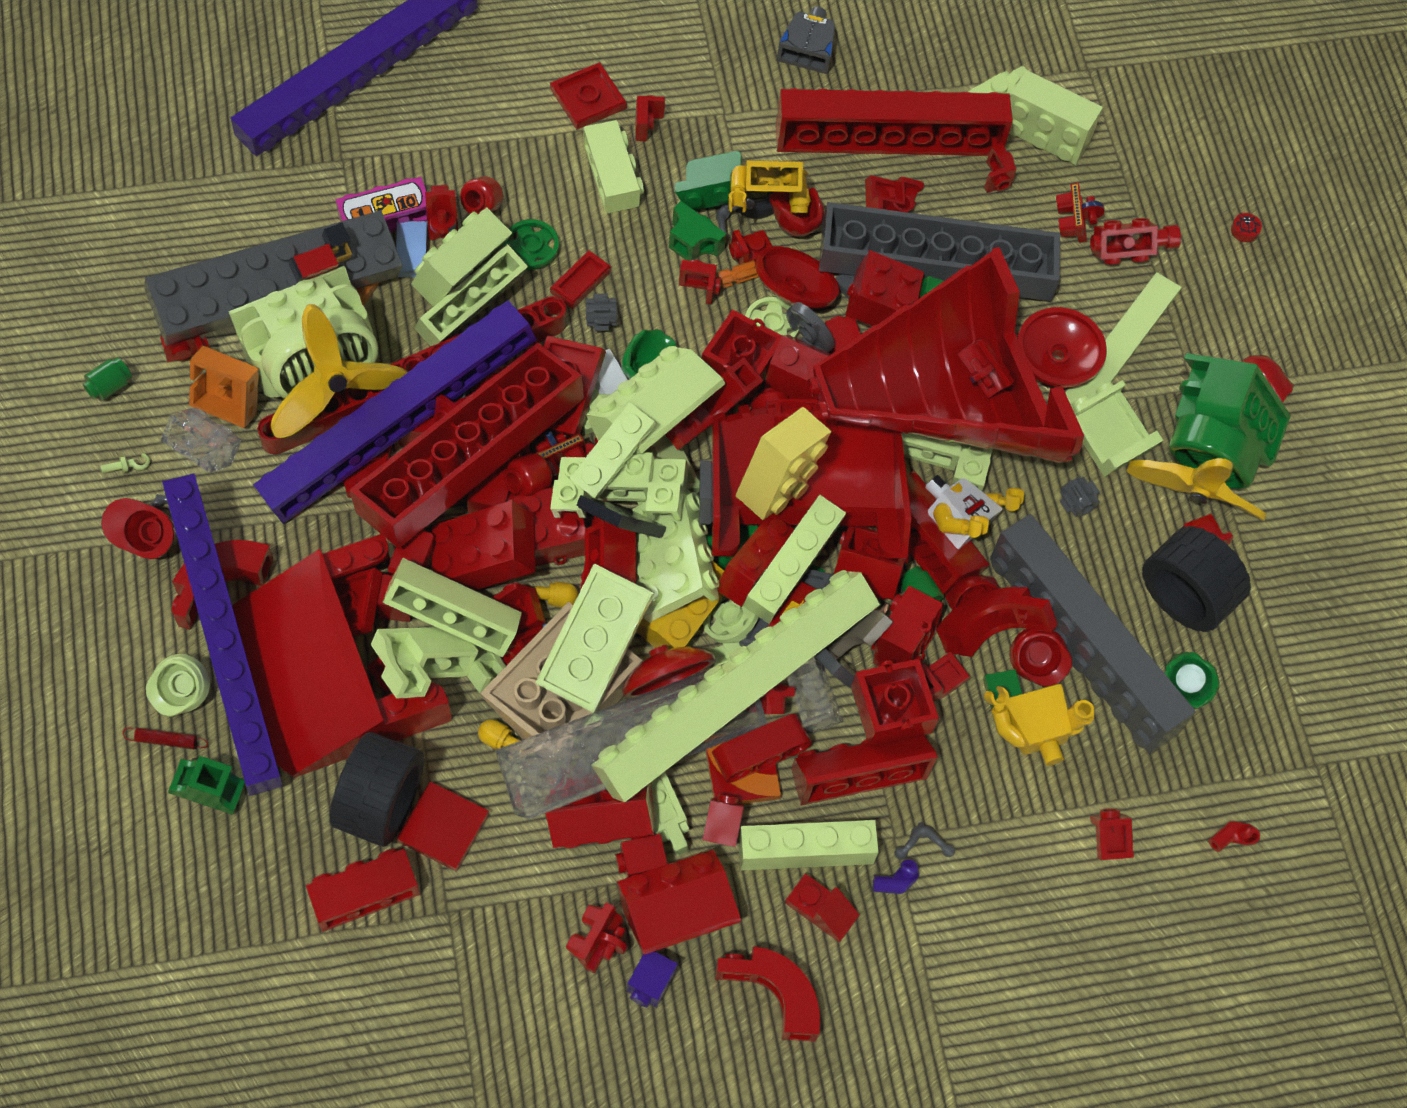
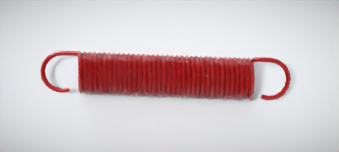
(164, 738)

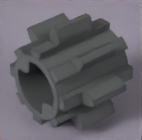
(601, 312)
(1079, 496)

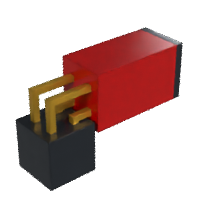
(322, 258)

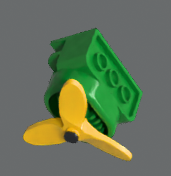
(1222, 433)

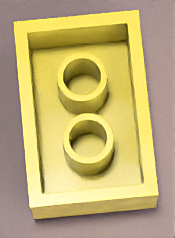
(783, 463)

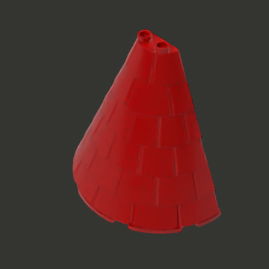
(913, 381)

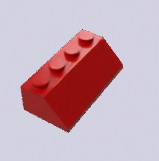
(861, 768)

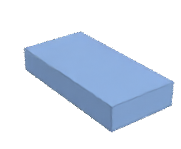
(411, 245)

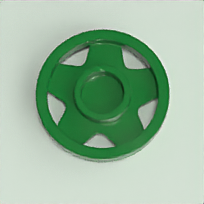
(534, 245)

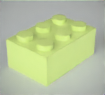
(1052, 117)
(459, 255)

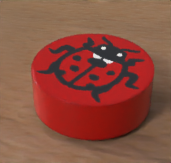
(1246, 227)

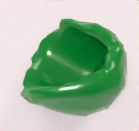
(643, 350)
(1193, 678)

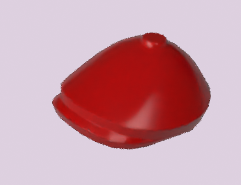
(1040, 657)

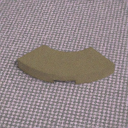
(864, 631)

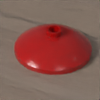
(795, 277)
(1066, 335)
(665, 668)

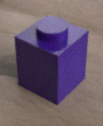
(651, 979)

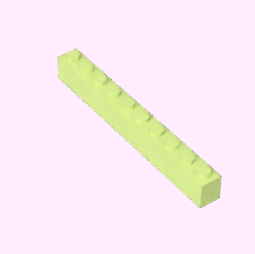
(734, 685)

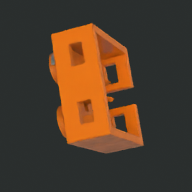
(226, 389)

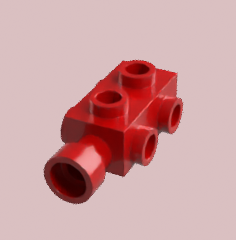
(1123, 244)

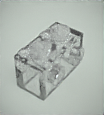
(201, 439)

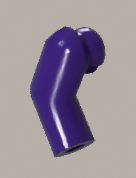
(899, 881)

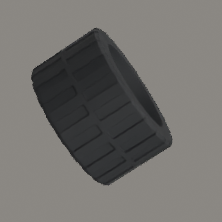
(1196, 578)
(376, 789)

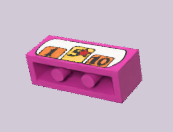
(398, 202)

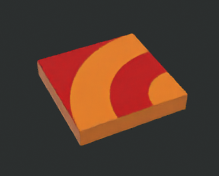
(751, 789)

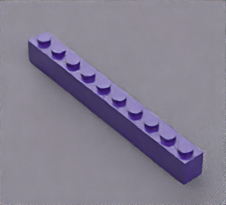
(344, 70)
(394, 411)
(222, 635)

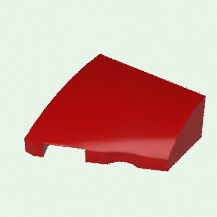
(891, 194)

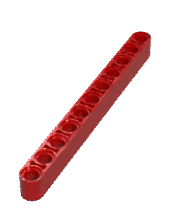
(535, 314)

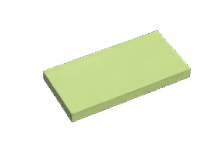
(594, 638)

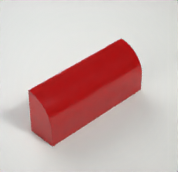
(932, 547)

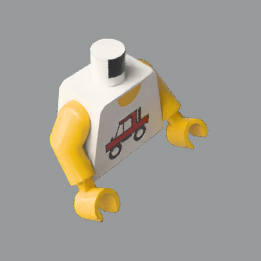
(966, 511)

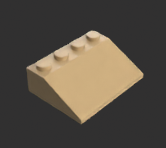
(532, 708)

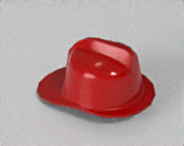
(137, 528)

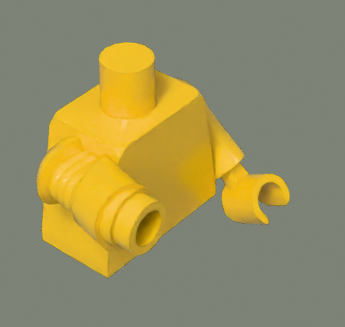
(770, 176)
(1039, 720)

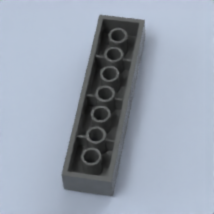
(938, 245)
(199, 295)
(1094, 636)

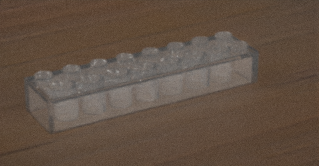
(557, 763)

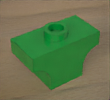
(694, 234)
(207, 784)

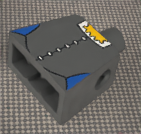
(808, 41)

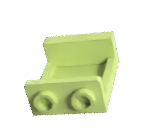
(1112, 428)

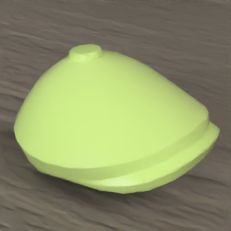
(178, 685)

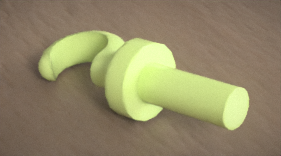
(125, 464)

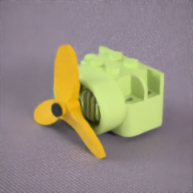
(310, 346)

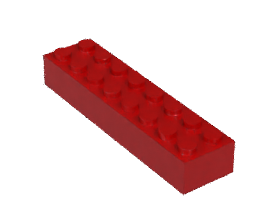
(891, 122)
(467, 445)

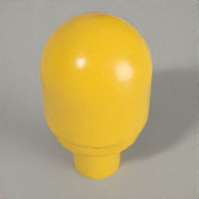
(558, 594)
(495, 734)

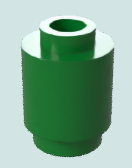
(107, 379)
(921, 581)

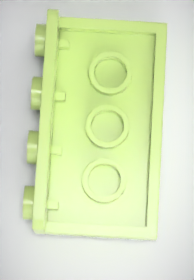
(678, 563)

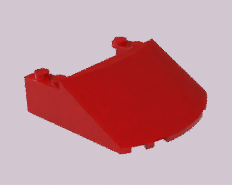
(857, 473)
(310, 668)

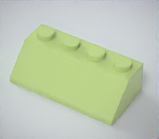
(662, 390)

